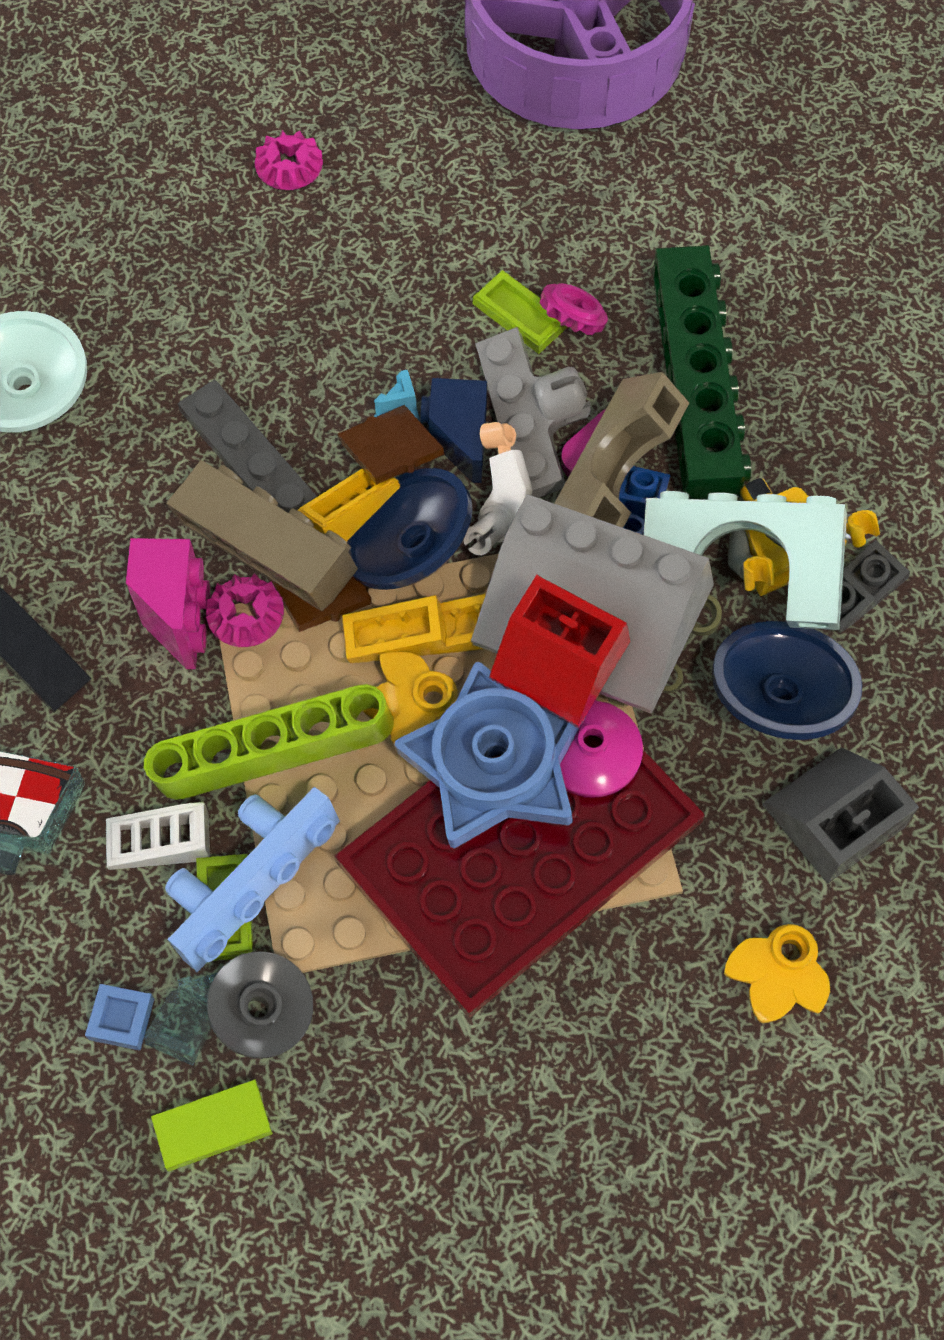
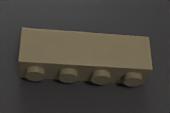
(263, 535)

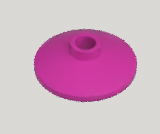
(613, 763)

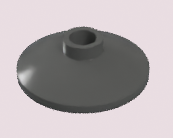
(275, 984)

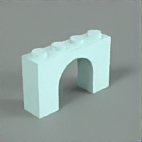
(808, 532)

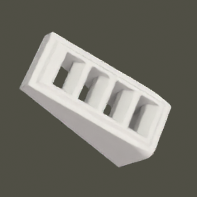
(175, 853)

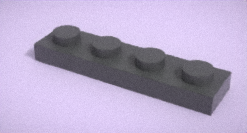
(243, 446)

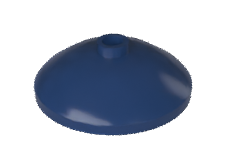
(412, 530)
(786, 680)

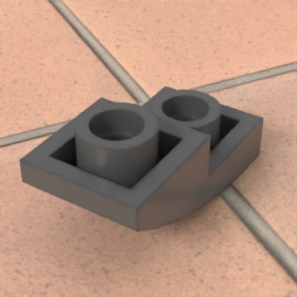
(869, 581)

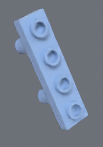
(242, 894)

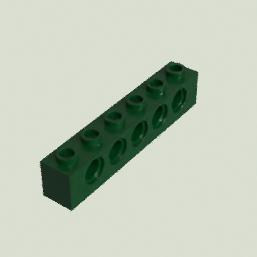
(676, 276)

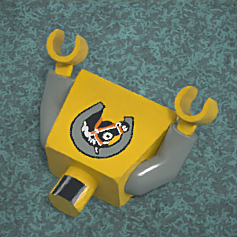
(763, 560)

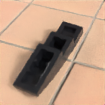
(37, 657)

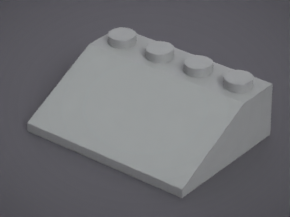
(617, 570)

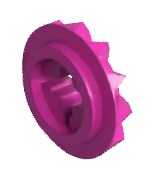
(288, 174)
(573, 308)
(244, 629)

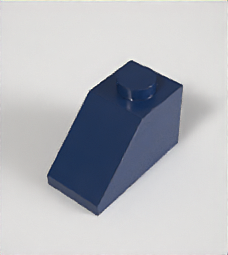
(455, 419)

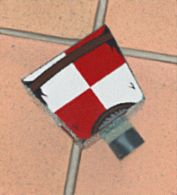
(33, 805)

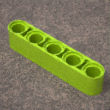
(247, 734)

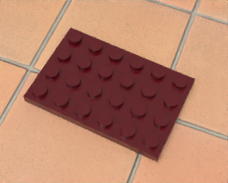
(519, 887)

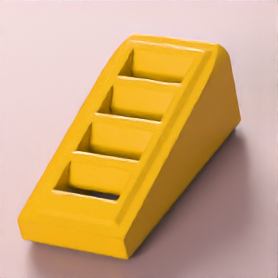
(348, 504)

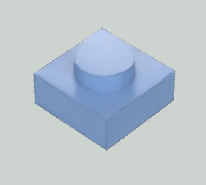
(119, 1017)

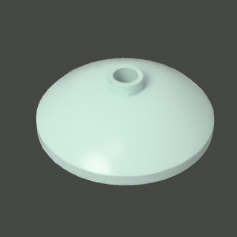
(39, 354)

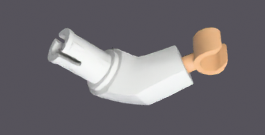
(510, 487)

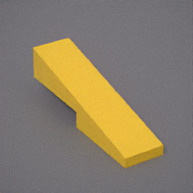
(413, 627)

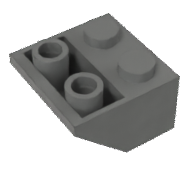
(841, 811)

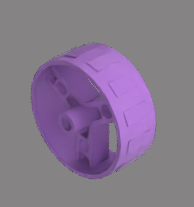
(593, 71)

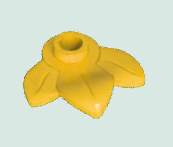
(405, 691)
(777, 980)

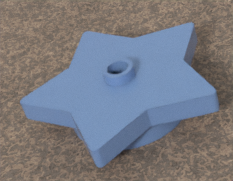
(484, 789)

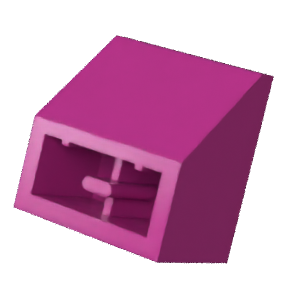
(169, 594)

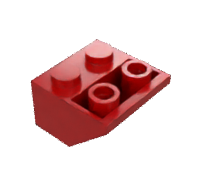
(559, 650)

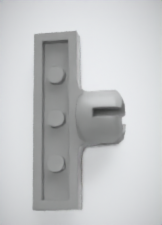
(532, 405)

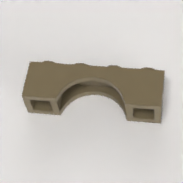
(636, 420)

